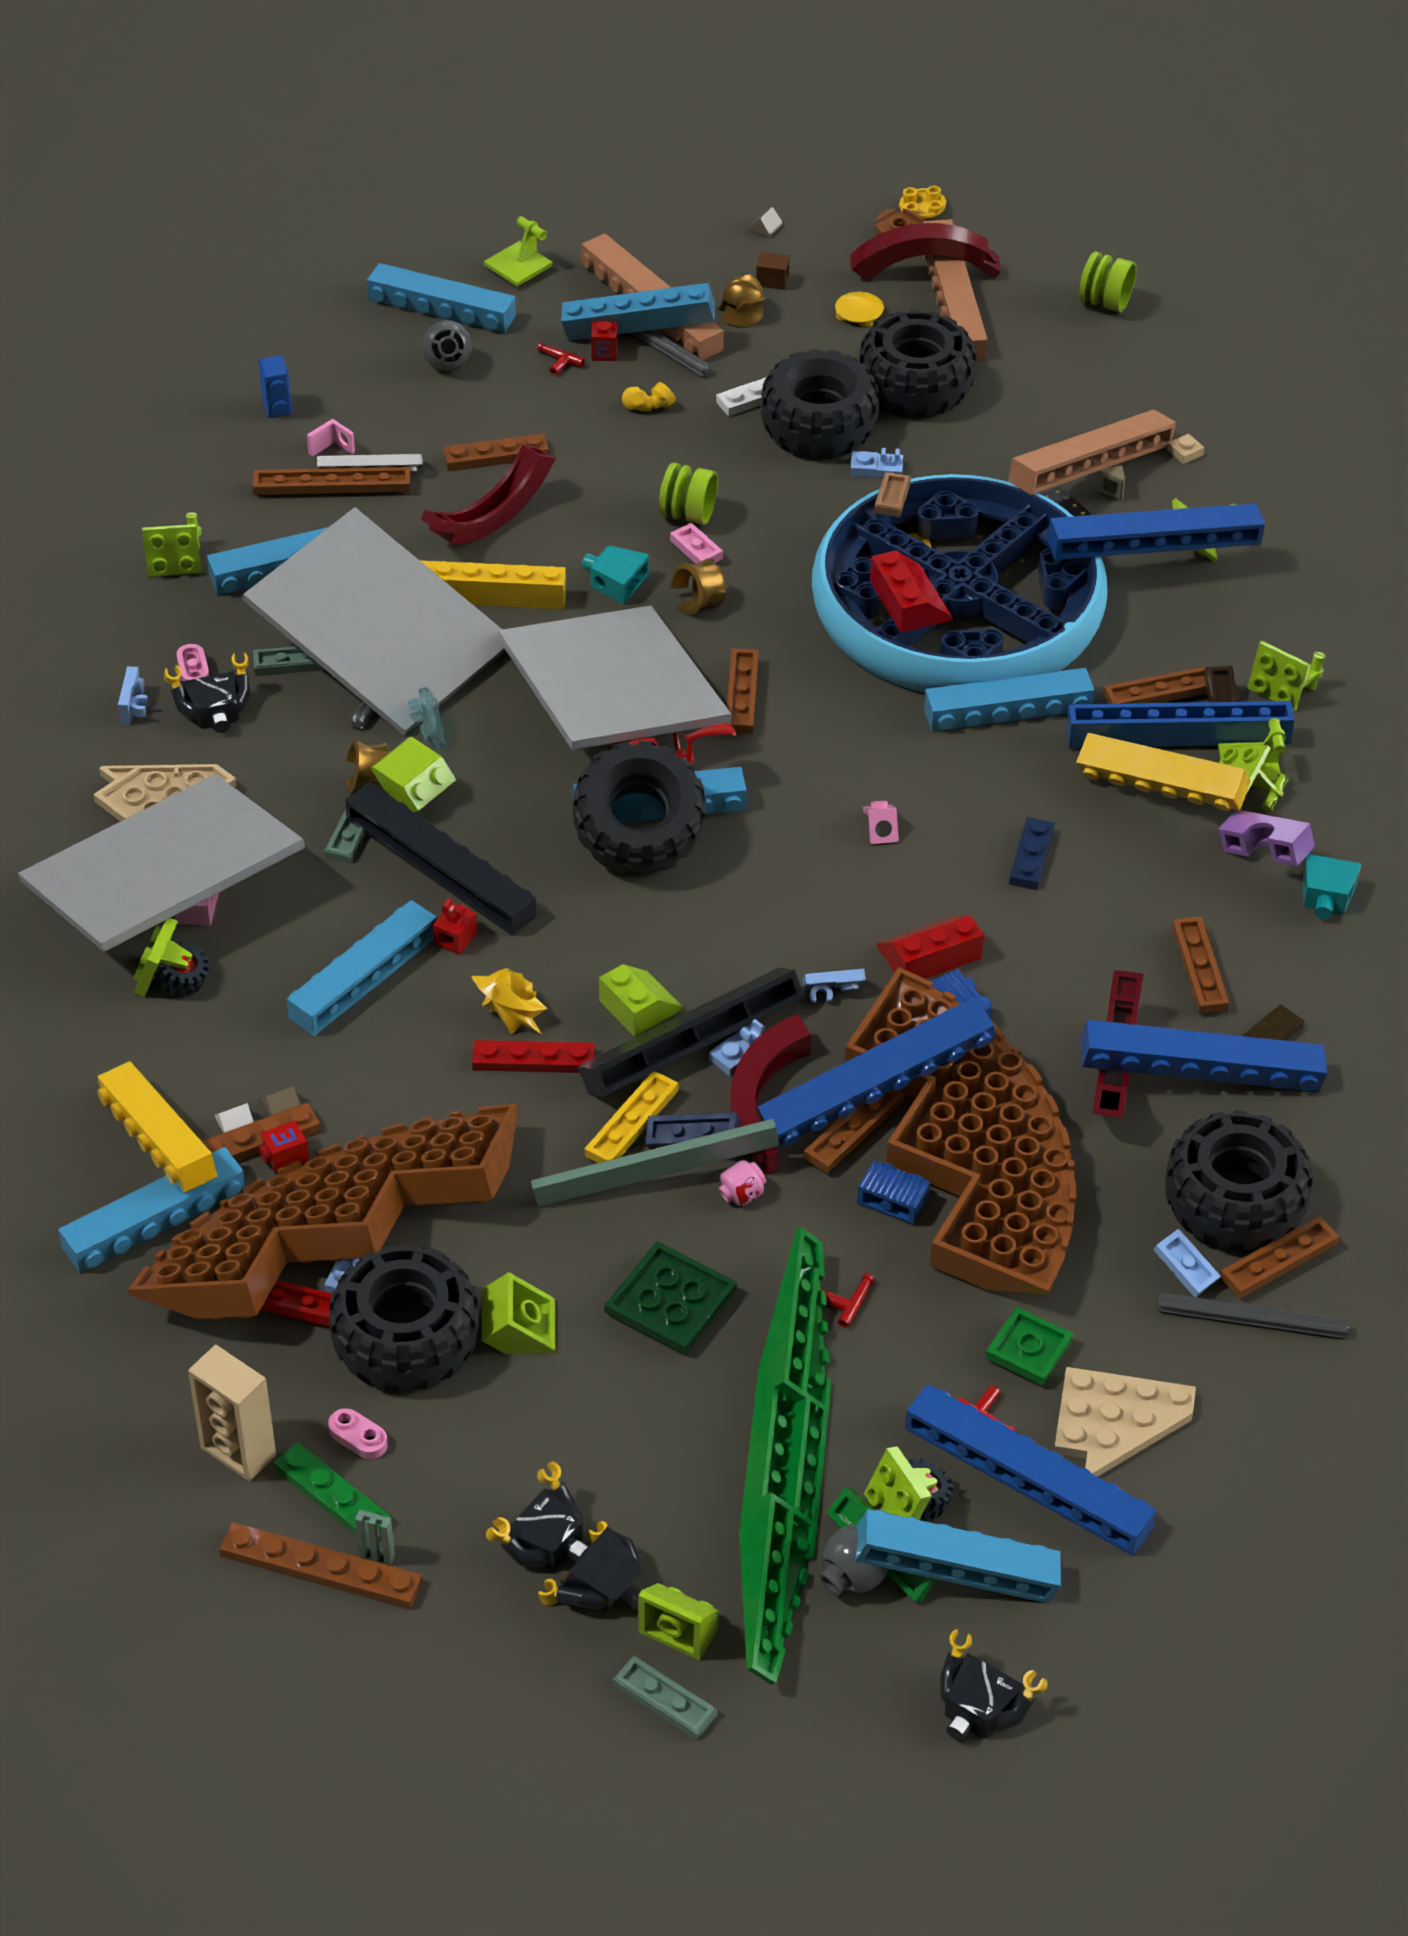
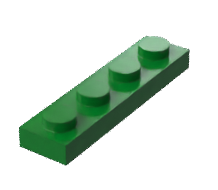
(325, 1486)
(848, 1510)

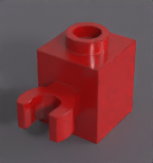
(454, 927)

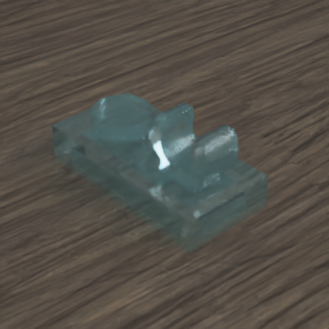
(429, 714)

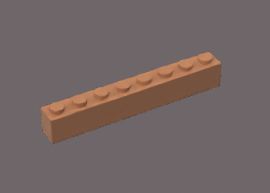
(628, 275)
(956, 295)
(1091, 452)

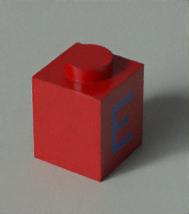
(604, 341)
(283, 1145)

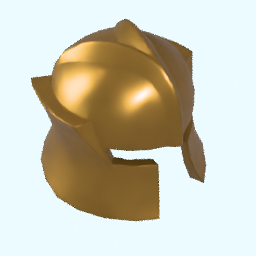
(748, 297)
(707, 584)
(364, 757)

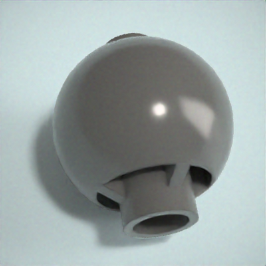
(447, 345)
(840, 1566)

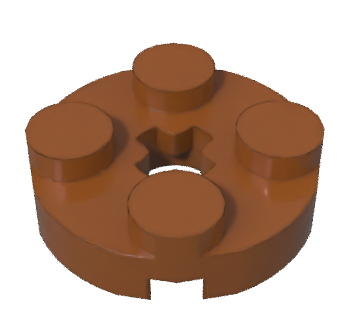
(890, 219)

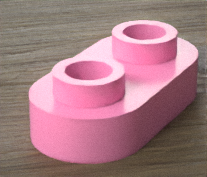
(192, 662)
(354, 1433)

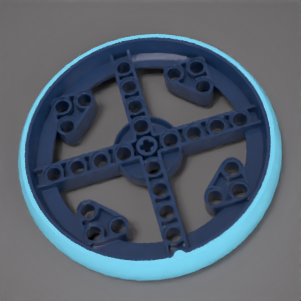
(964, 581)

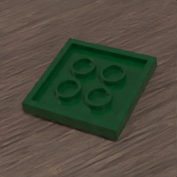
(670, 1297)

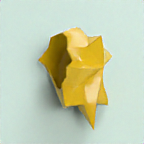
(511, 998)

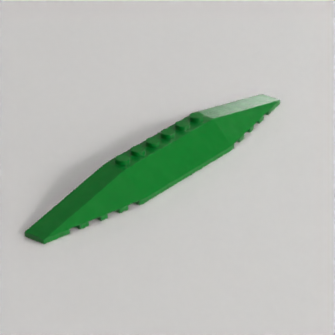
(785, 1459)

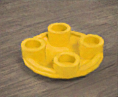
(925, 201)
(859, 308)

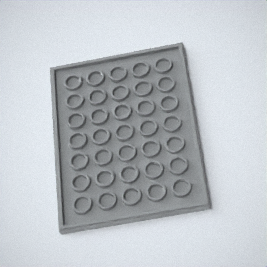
(376, 618)
(613, 677)
(160, 861)

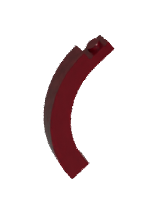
(921, 240)
(499, 504)
(1122, 1008)
(761, 1061)

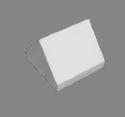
(234, 1118)

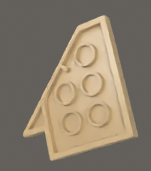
(141, 786)
(1117, 1416)

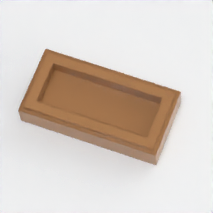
(892, 494)

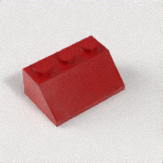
(906, 592)
(935, 947)

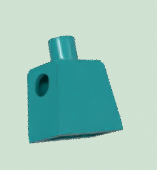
(617, 572)
(1328, 884)

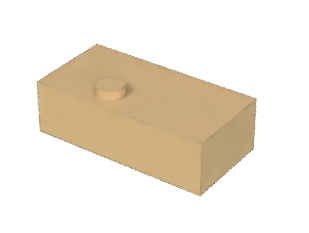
(232, 1412)

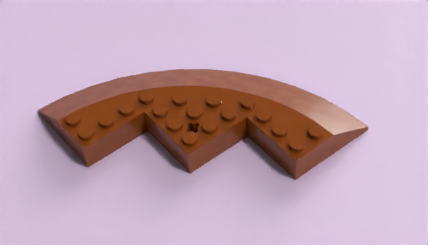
(986, 1136)
(327, 1210)

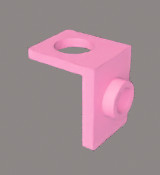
(327, 435)
(882, 811)

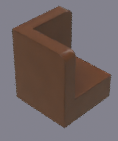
(773, 270)

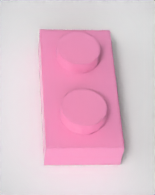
(695, 544)

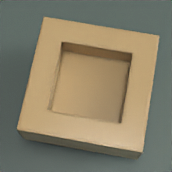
(1185, 448)

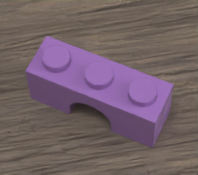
(1287, 838)

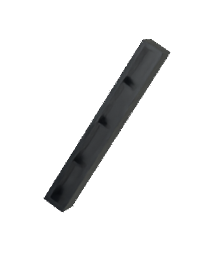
(441, 858)
(690, 1031)

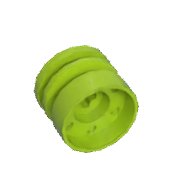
(1107, 281)
(687, 493)

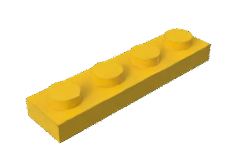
(632, 1118)

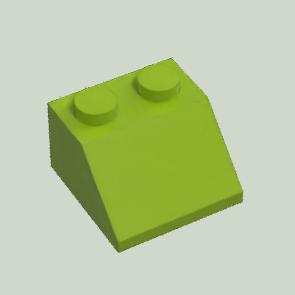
(413, 774)
(636, 998)
(517, 1317)
(677, 1619)

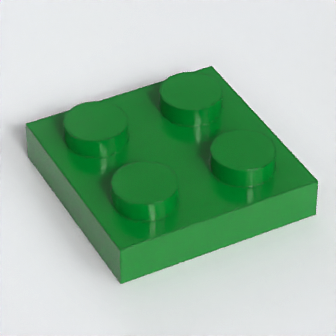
(1029, 1346)

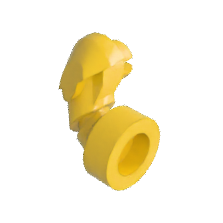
(637, 399)

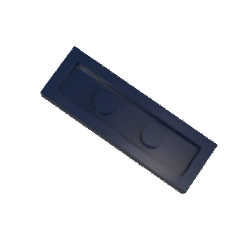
(1031, 853)
(672, 1129)

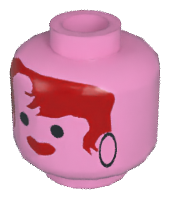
(742, 1183)

